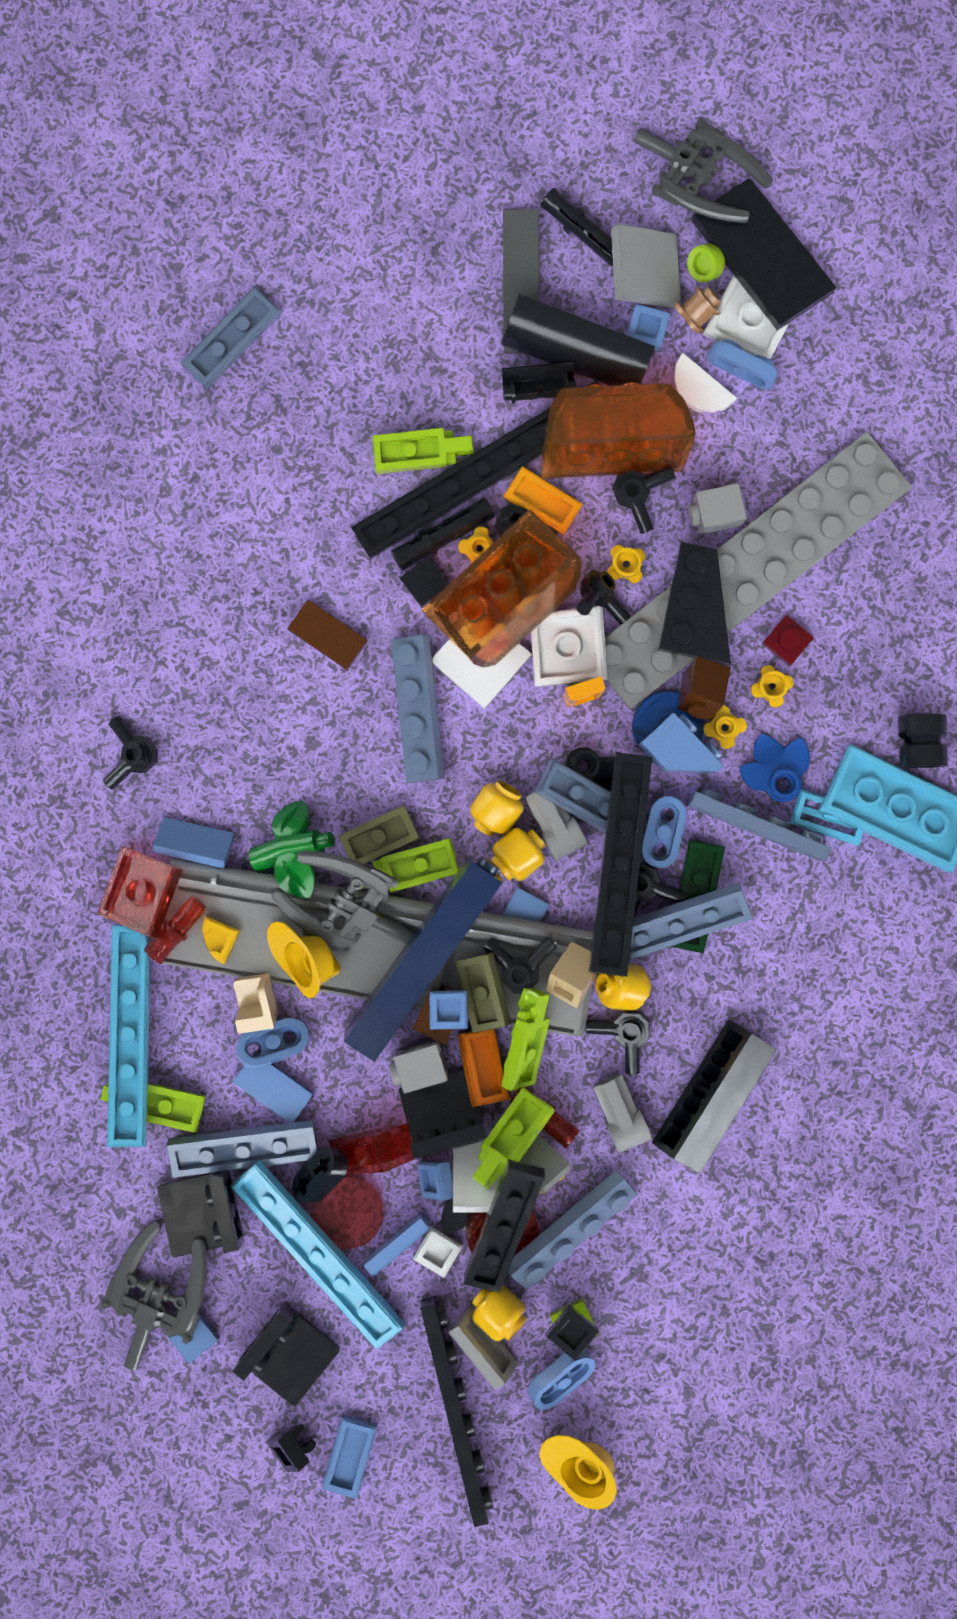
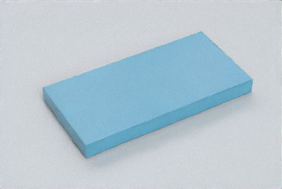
(894, 807)

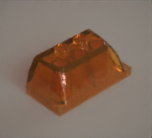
(616, 431)
(506, 591)

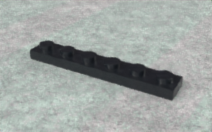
(620, 864)
(460, 1424)

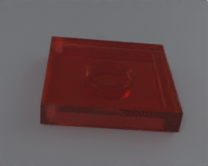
(140, 892)

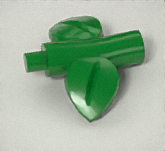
(291, 836)

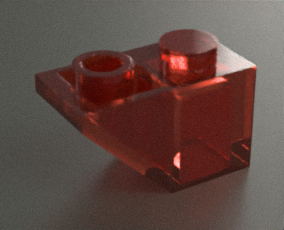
(376, 1149)

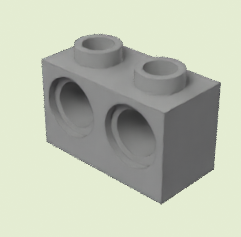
(419, 1066)

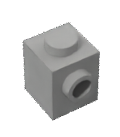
(717, 509)

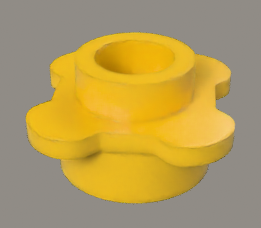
(469, 545)
(633, 556)
(782, 684)
(735, 726)

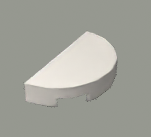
(700, 389)

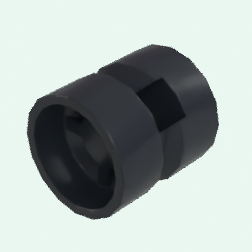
(923, 741)

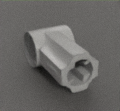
(557, 827)
(624, 1120)

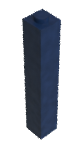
(423, 956)

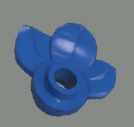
(774, 762)

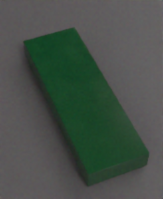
(699, 877)

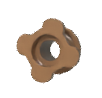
(699, 308)

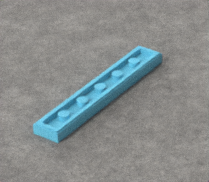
(128, 1039)
(318, 1254)

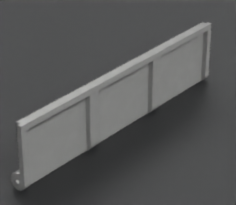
(245, 902)

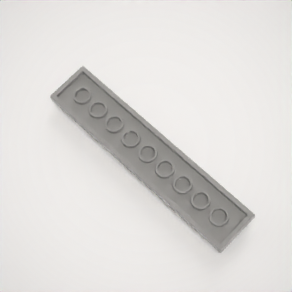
(764, 559)

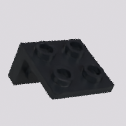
(442, 1117)
(201, 1209)
(287, 1355)

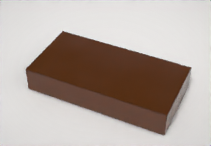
(327, 635)

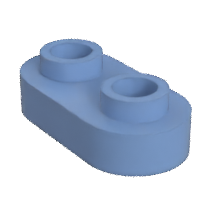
(732, 359)
(663, 832)
(272, 1044)
(560, 1379)

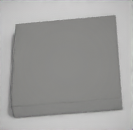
(645, 266)

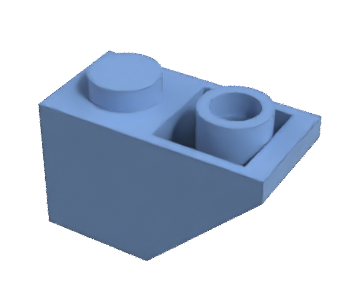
(679, 750)

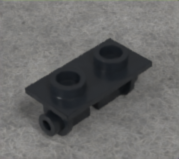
(536, 381)

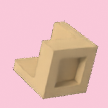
(571, 975)
(256, 1003)

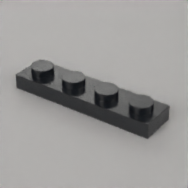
(504, 1225)

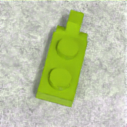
(418, 450)
(420, 864)
(527, 1040)
(171, 1107)
(511, 1136)

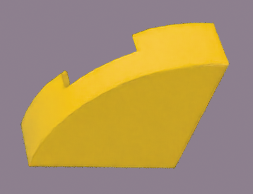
(219, 938)

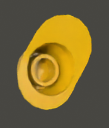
(303, 958)
(581, 1469)

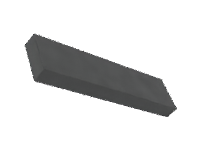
(519, 260)

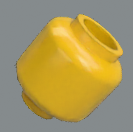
(496, 808)
(518, 854)
(624, 992)
(499, 1313)

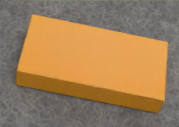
(543, 499)
(583, 692)

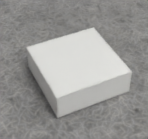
(437, 1251)

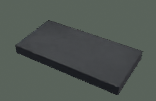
(766, 256)

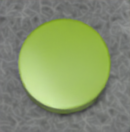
(705, 262)

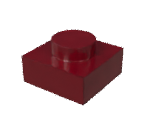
(787, 640)

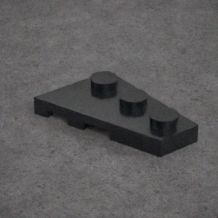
(695, 607)

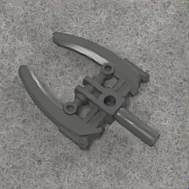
(687, 162)
(359, 912)
(150, 1310)

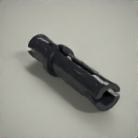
(556, 205)
(442, 534)

